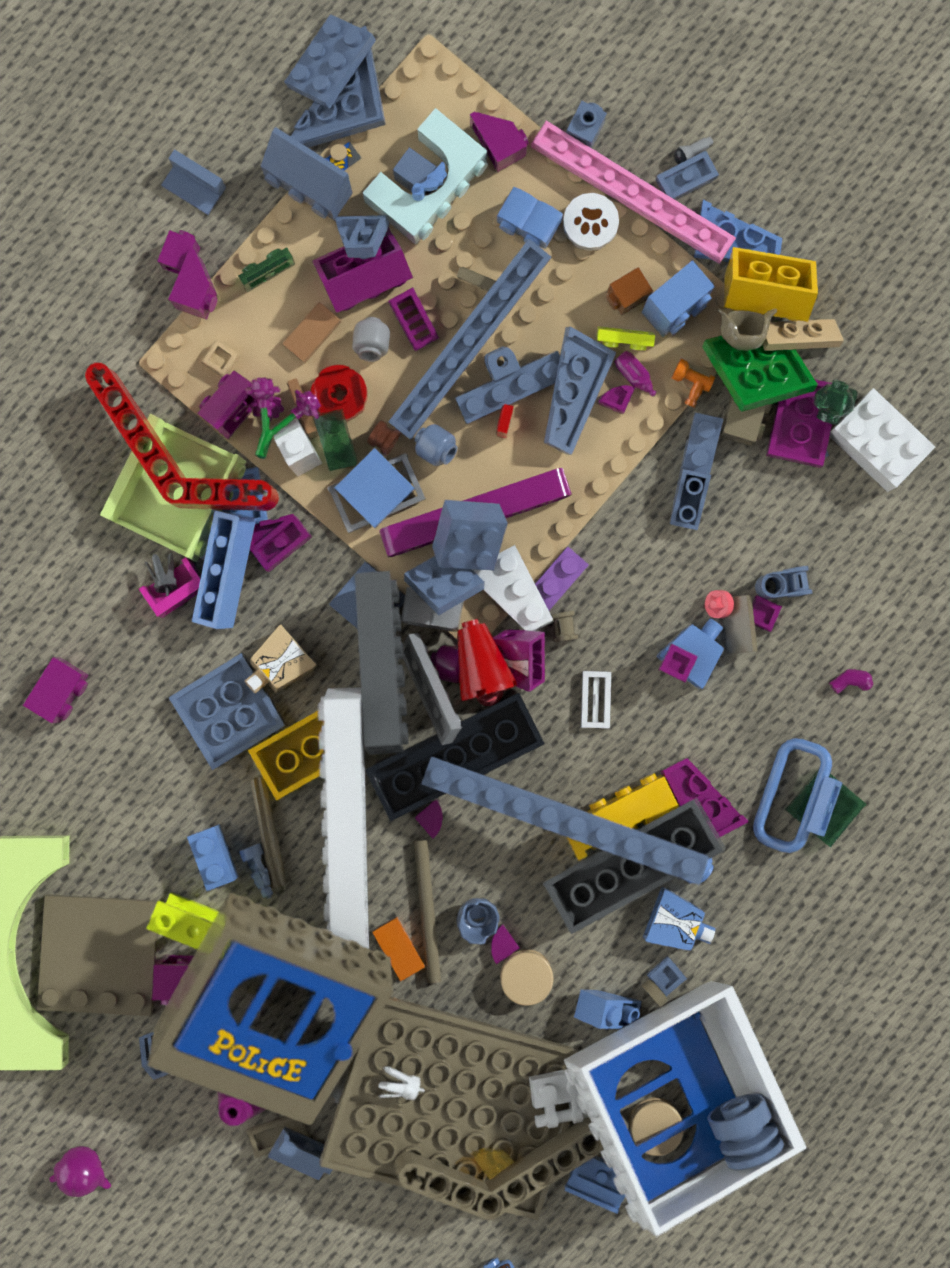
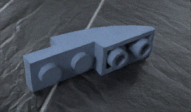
(695, 471)

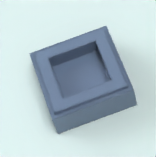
(666, 976)

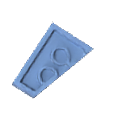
(747, 236)

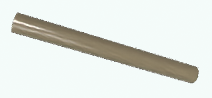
(427, 911)

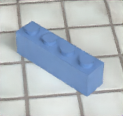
(223, 569)

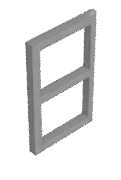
(350, 528)

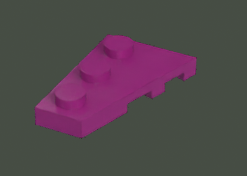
(689, 783)

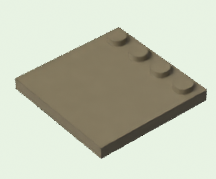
(97, 955)

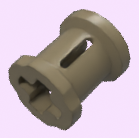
(564, 626)

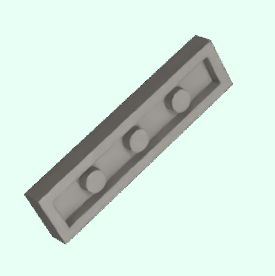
(430, 689)

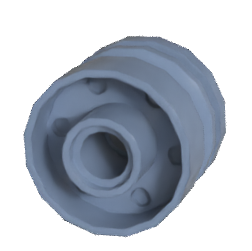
(745, 1131)

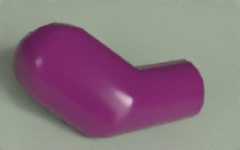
(852, 677)

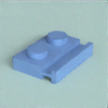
(595, 1184)

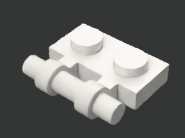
(551, 1090)

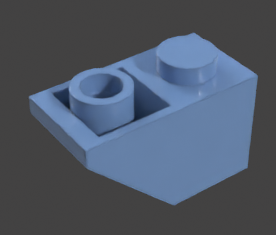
(606, 1009)

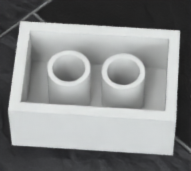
(881, 440)

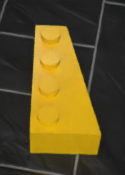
(632, 807)

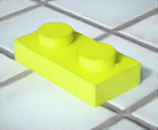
(613, 336)

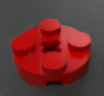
(349, 381)

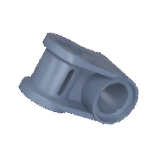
(788, 583)

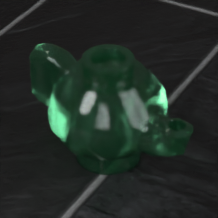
(834, 401)

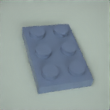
(330, 61)

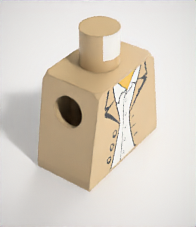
(279, 662)

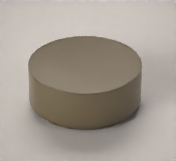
(654, 993)

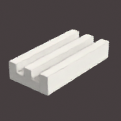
(607, 698)

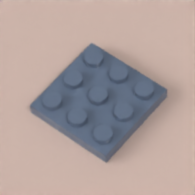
(226, 713)

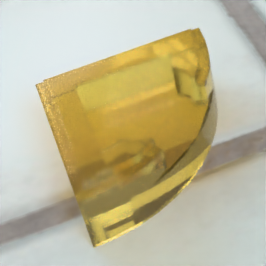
(492, 1161)

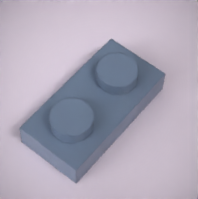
(687, 176)

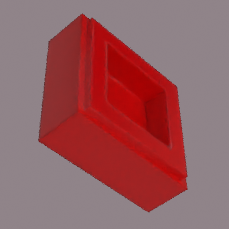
(504, 421)

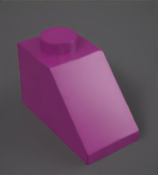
(500, 138)
(193, 288)

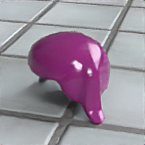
(79, 1172)

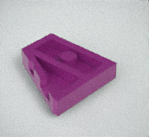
(277, 540)

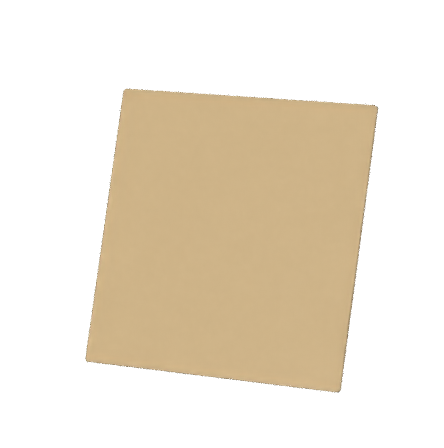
(563, 295)

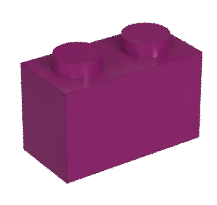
(56, 690)

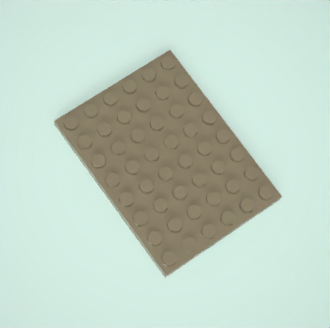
(470, 1101)

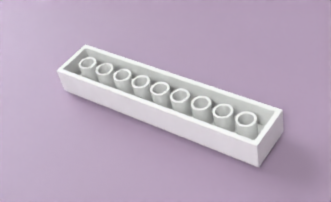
(345, 814)

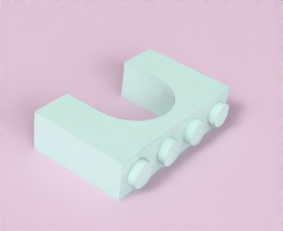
(464, 161)

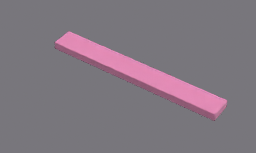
(633, 192)

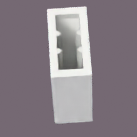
(296, 447)

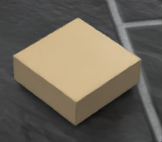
(220, 358)

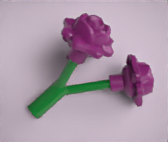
(269, 407)

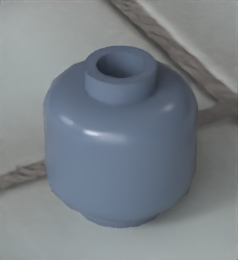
(435, 445)

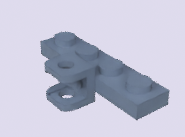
(508, 383)

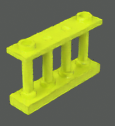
(182, 920)

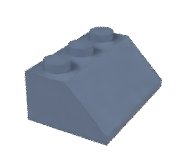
(305, 175)

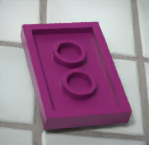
(798, 432)

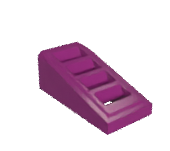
(410, 293)

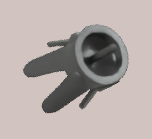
(163, 582)

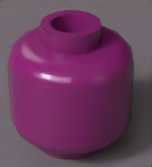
(447, 663)

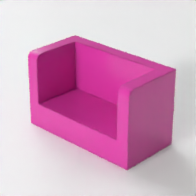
(187, 583)

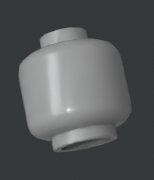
(371, 339)

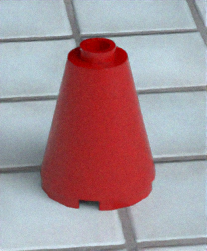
(481, 662)

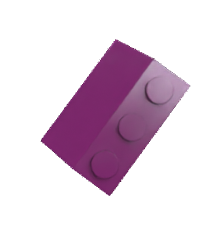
(357, 279)

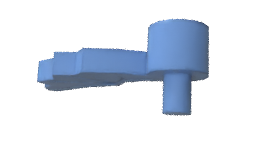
(433, 181)

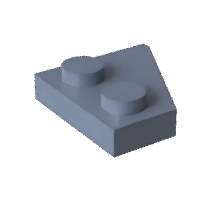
(362, 234)

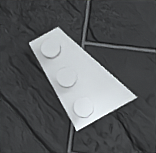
(515, 590)

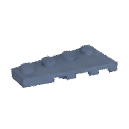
(577, 385)

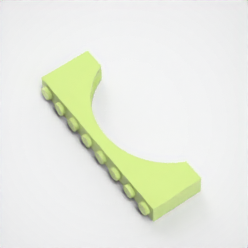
(25, 1035)

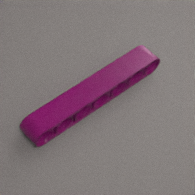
(513, 499)

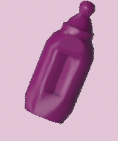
(634, 372)

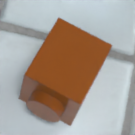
(628, 291)

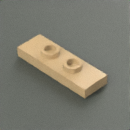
(803, 335)

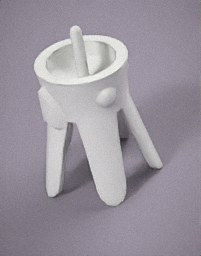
(408, 1089)

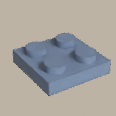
(442, 586)

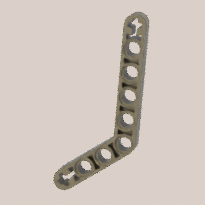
(520, 1171)

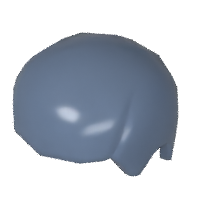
(474, 931)

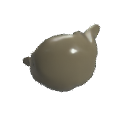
(745, 329)

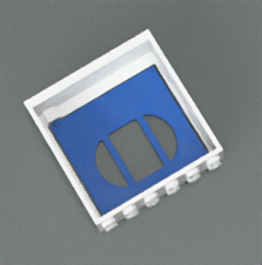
(714, 1060)

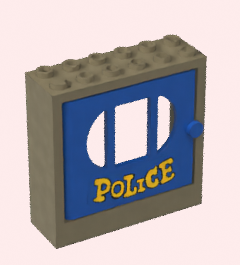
(249, 1064)

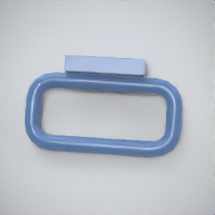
(820, 803)

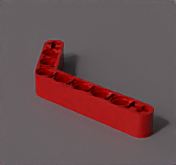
(159, 455)

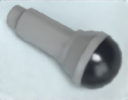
(684, 153)

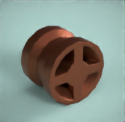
(383, 437)

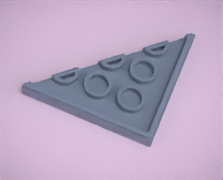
(354, 110)

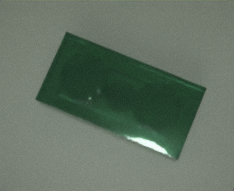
(257, 274)
(336, 440)

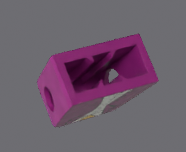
(524, 656)

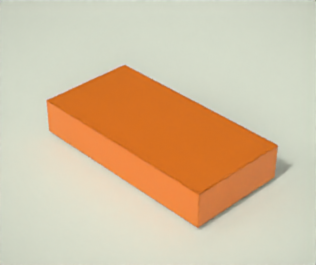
(398, 946)

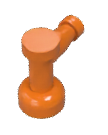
(701, 381)

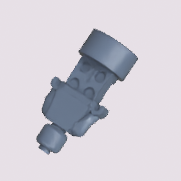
(259, 873)

